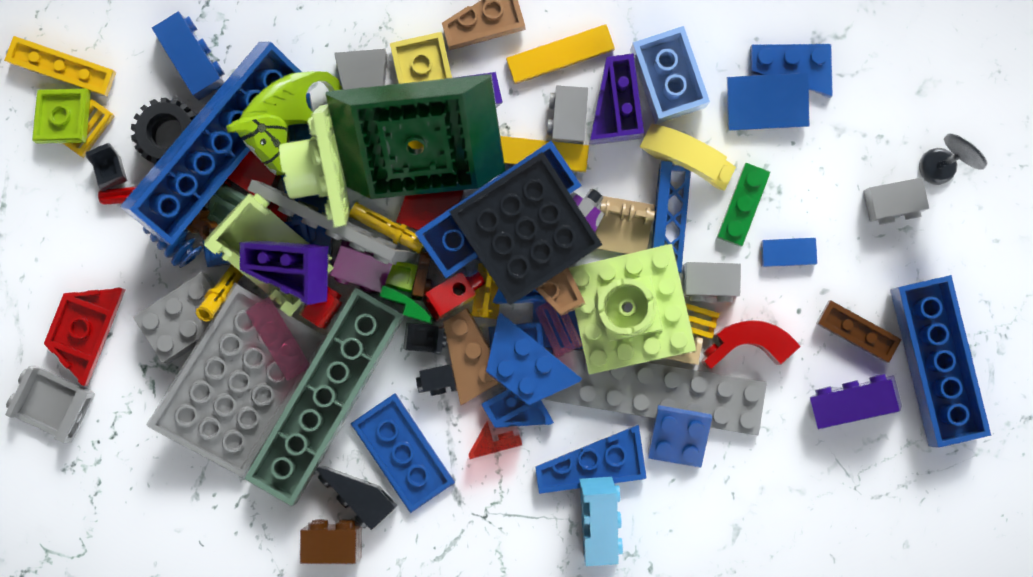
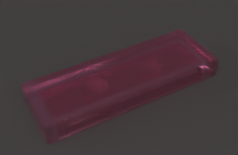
(277, 338)

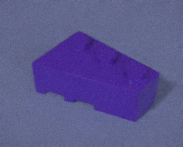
(618, 103)
(289, 266)
(856, 401)

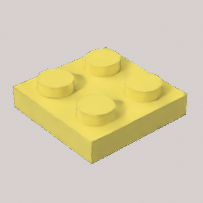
(421, 59)

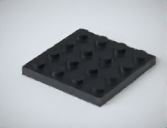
(525, 228)

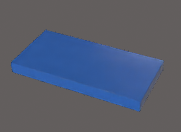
(402, 452)

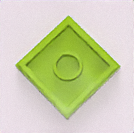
(61, 116)

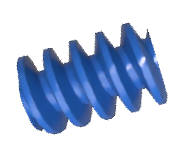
(180, 251)

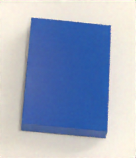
(768, 101)

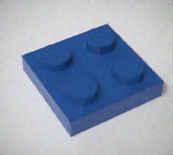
(679, 436)

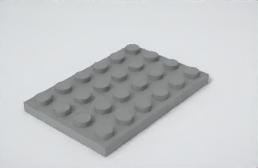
(231, 387)

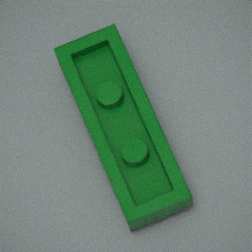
(743, 204)

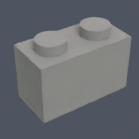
(569, 114)
(896, 199)
(712, 280)

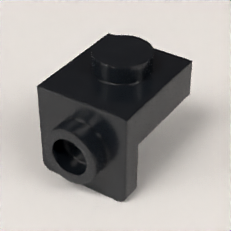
(107, 166)
(424, 338)

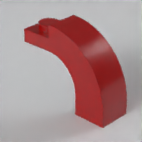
(764, 335)

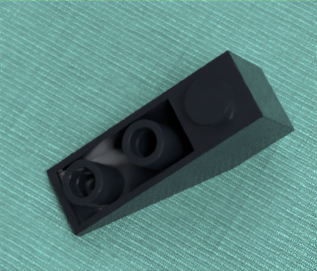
(363, 497)

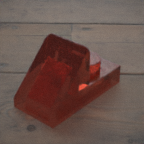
(486, 445)

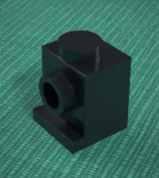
(436, 380)

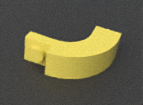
(688, 153)

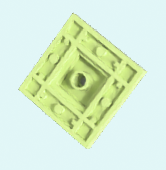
(316, 167)
(659, 317)

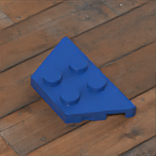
(525, 365)

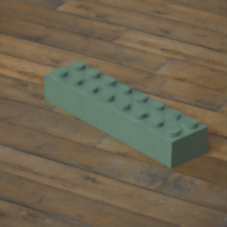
(324, 397)

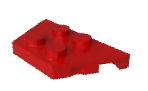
(82, 329)

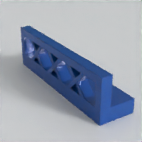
(661, 209)

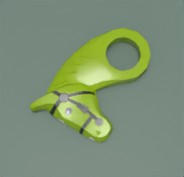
(277, 106)

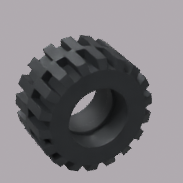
(150, 121)

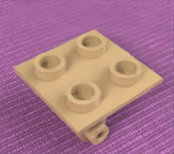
(625, 225)

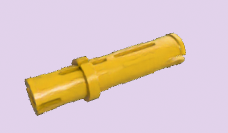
(383, 225)
(209, 307)

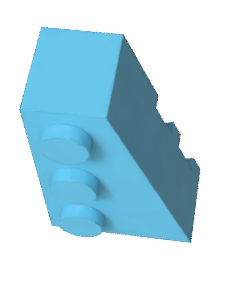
(600, 521)

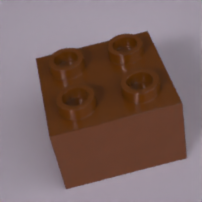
(331, 542)

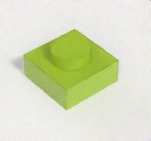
(402, 276)

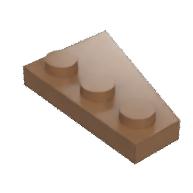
(483, 22)
(562, 293)
(468, 356)

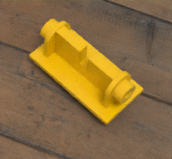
(483, 301)

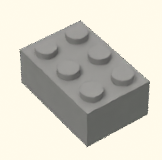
(172, 321)

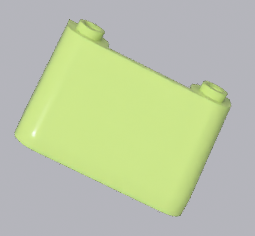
(255, 222)

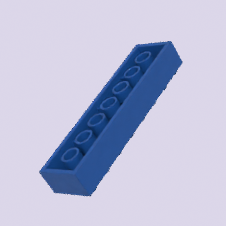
(205, 150)

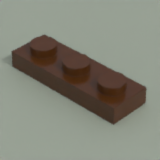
(858, 331)

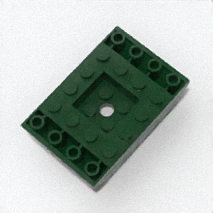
(448, 116)

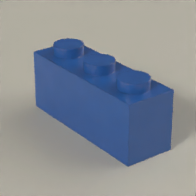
(189, 55)

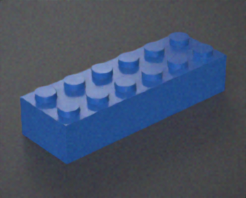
(445, 240)
(940, 362)

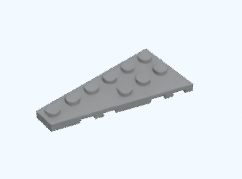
(359, 238)

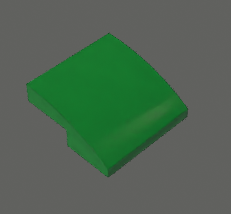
(411, 310)

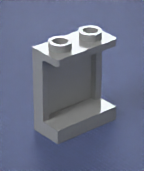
(49, 403)

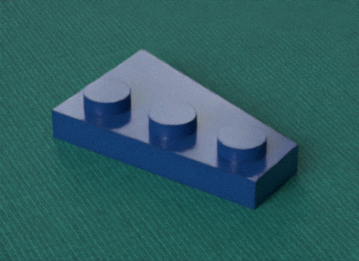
(795, 58)

